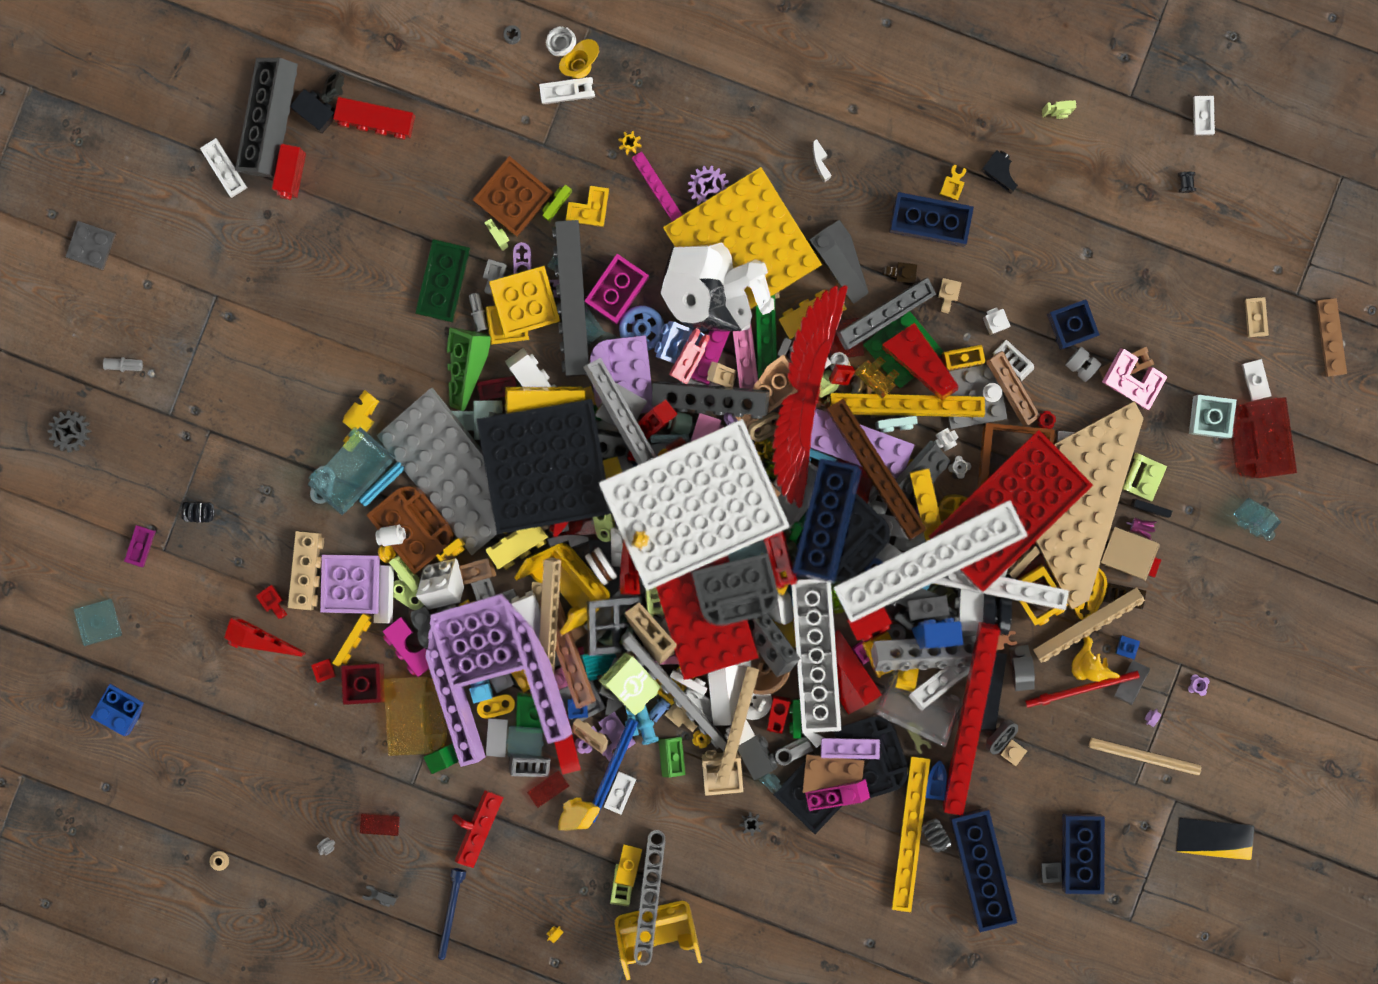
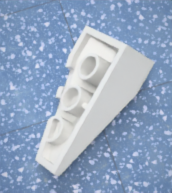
(725, 691)

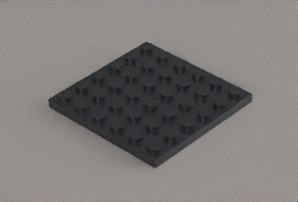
(543, 466)

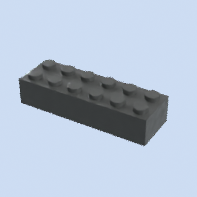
(266, 116)

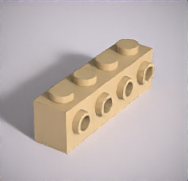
(305, 570)

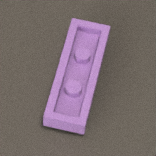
(850, 748)

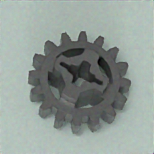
(72, 424)

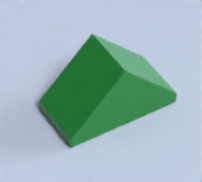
(441, 758)

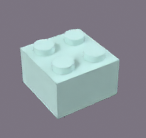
(1212, 416)

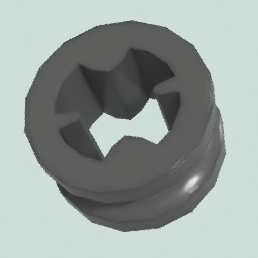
(515, 39)

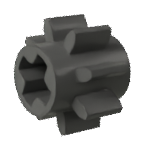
(751, 829)

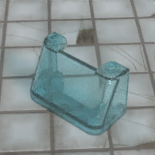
(351, 470)

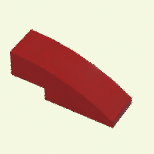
(567, 754)

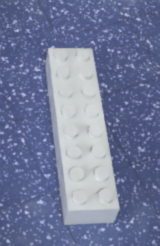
(817, 655)

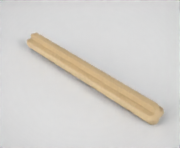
(1145, 756)

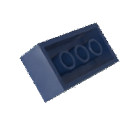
(931, 219)
(1083, 853)

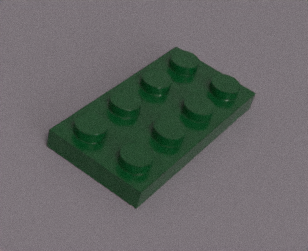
(442, 280)

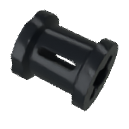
(1187, 182)

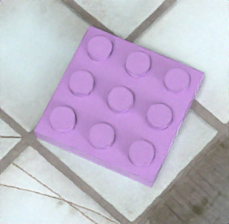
(350, 584)

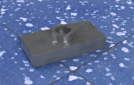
(928, 607)

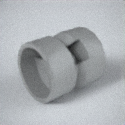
(1078, 359)

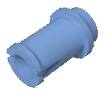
(659, 709)

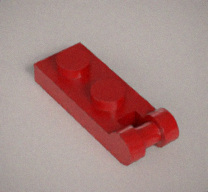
(780, 559)

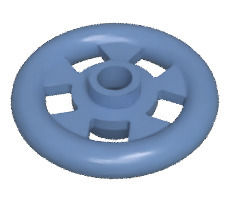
(647, 312)

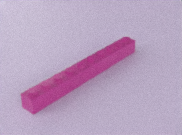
(656, 186)

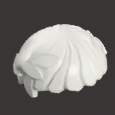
(560, 41)

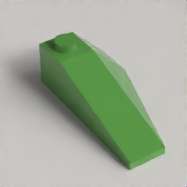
(468, 355)

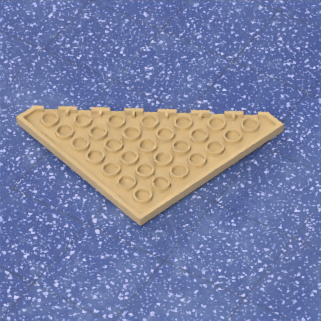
(1079, 537)

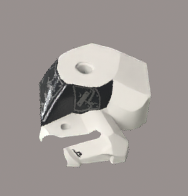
(709, 292)

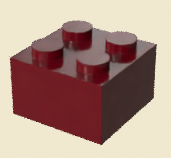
(363, 684)

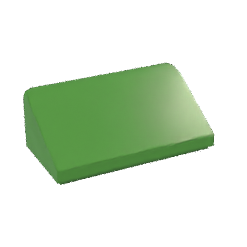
(671, 757)

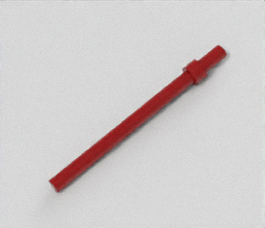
(1045, 698)

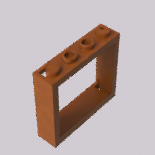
(987, 443)

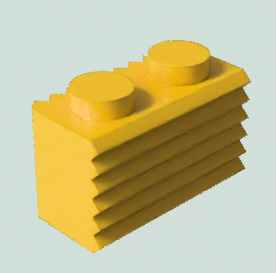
(963, 358)

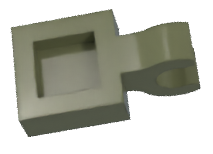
(918, 741)

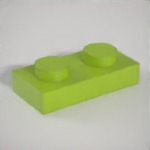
(552, 208)

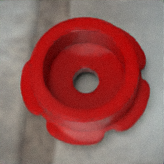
(1051, 420)

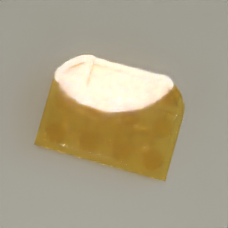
(413, 716)

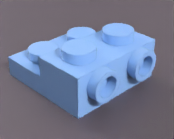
(673, 341)

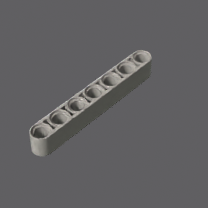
(647, 888)

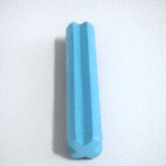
(381, 484)

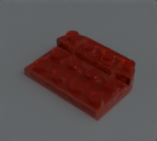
(1263, 439)

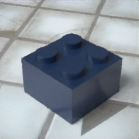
(1073, 324)

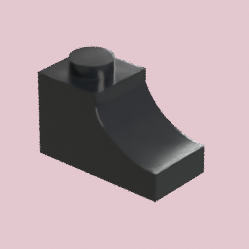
(998, 170)

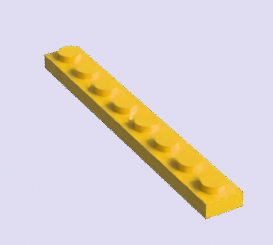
(912, 405)
(910, 834)

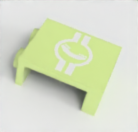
(630, 683)

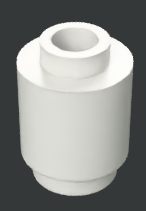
(390, 535)

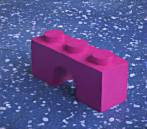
(397, 635)

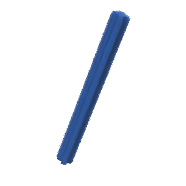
(615, 763)

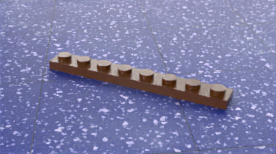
(876, 469)

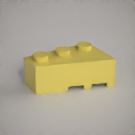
(516, 545)

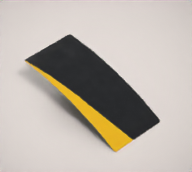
(1215, 839)

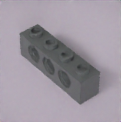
(772, 645)

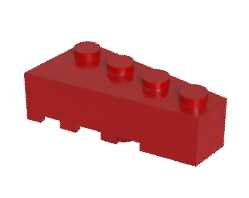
(919, 358)

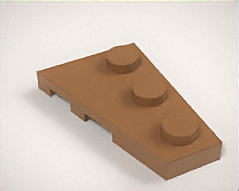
(830, 772)

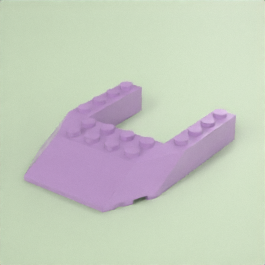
(481, 644)

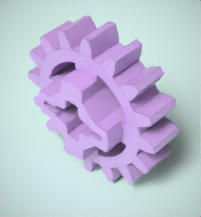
(701, 181)

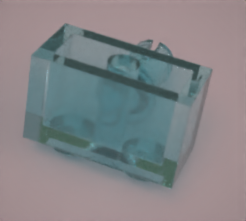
(1257, 519)

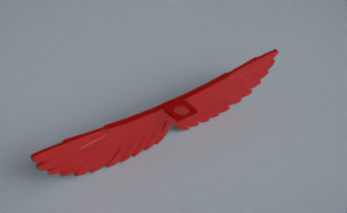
(798, 412)

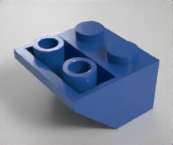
(939, 634)
(118, 710)

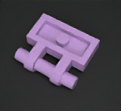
(613, 728)

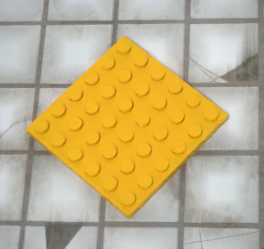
(752, 226)

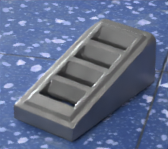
(521, 758)

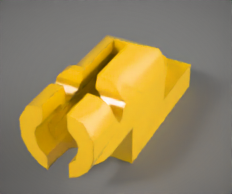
(358, 414)

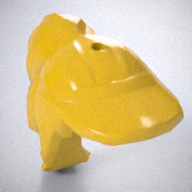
(1088, 666)

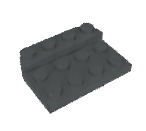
(736, 590)

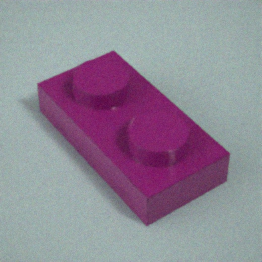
(140, 546)

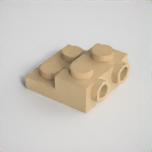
(711, 763)

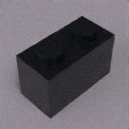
(313, 111)

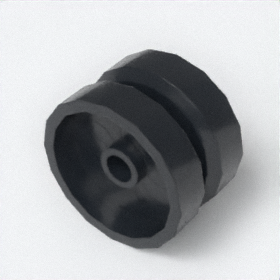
(998, 612)

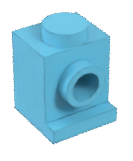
(481, 691)

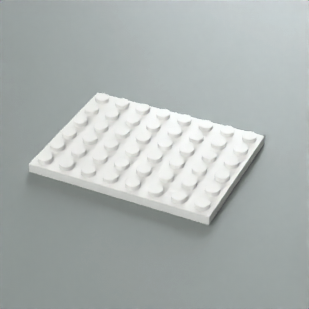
(695, 504)

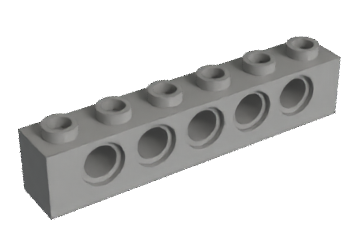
(903, 649)

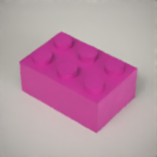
(616, 289)

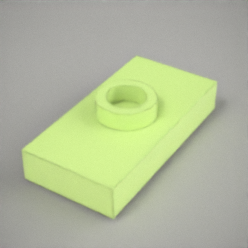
(405, 573)

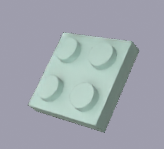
(888, 425)

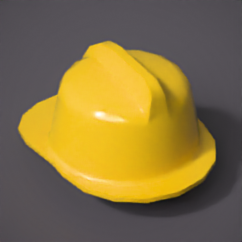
(579, 60)

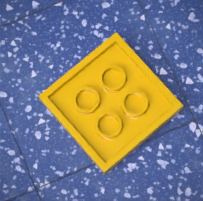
(524, 301)

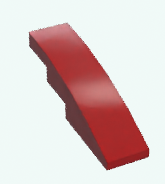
(628, 574)

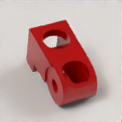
(778, 714)

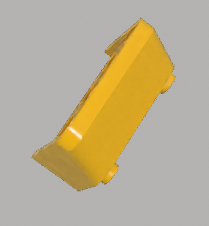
(577, 581)
(672, 924)

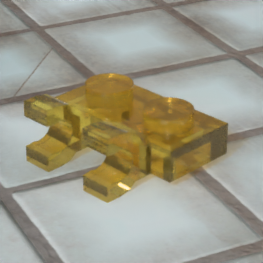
(875, 379)

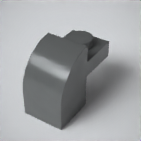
(1022, 668)

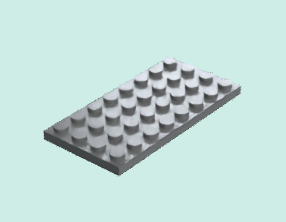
(445, 466)

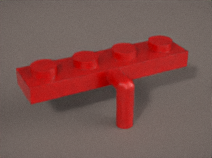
(477, 828)

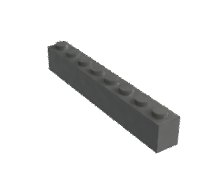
(572, 297)

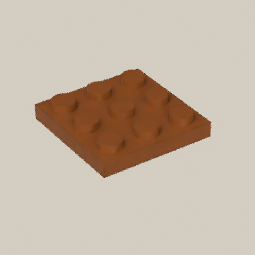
(513, 196)

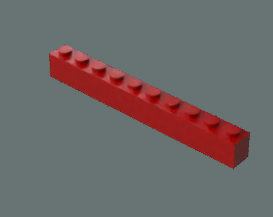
(971, 718)

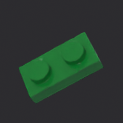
(796, 726)

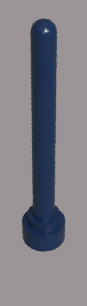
(458, 876)

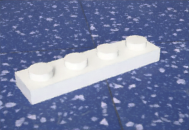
(938, 685)

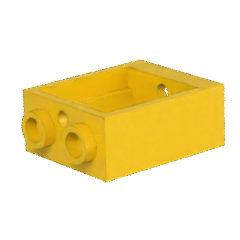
(1031, 577)

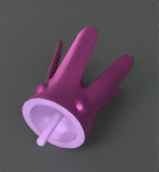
(1141, 526)

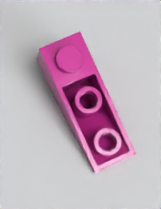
(838, 795)

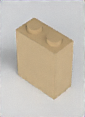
(1129, 553)

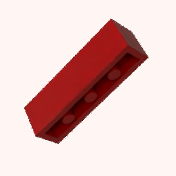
(374, 117)

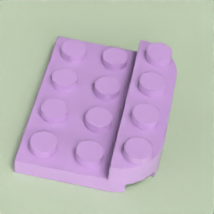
(628, 366)

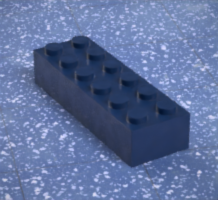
(827, 521)
(983, 870)

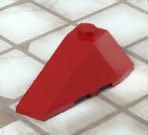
(250, 636)
(854, 682)

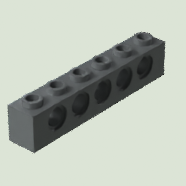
(759, 398)

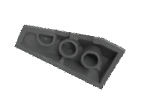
(839, 256)

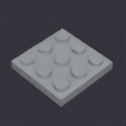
(971, 383)

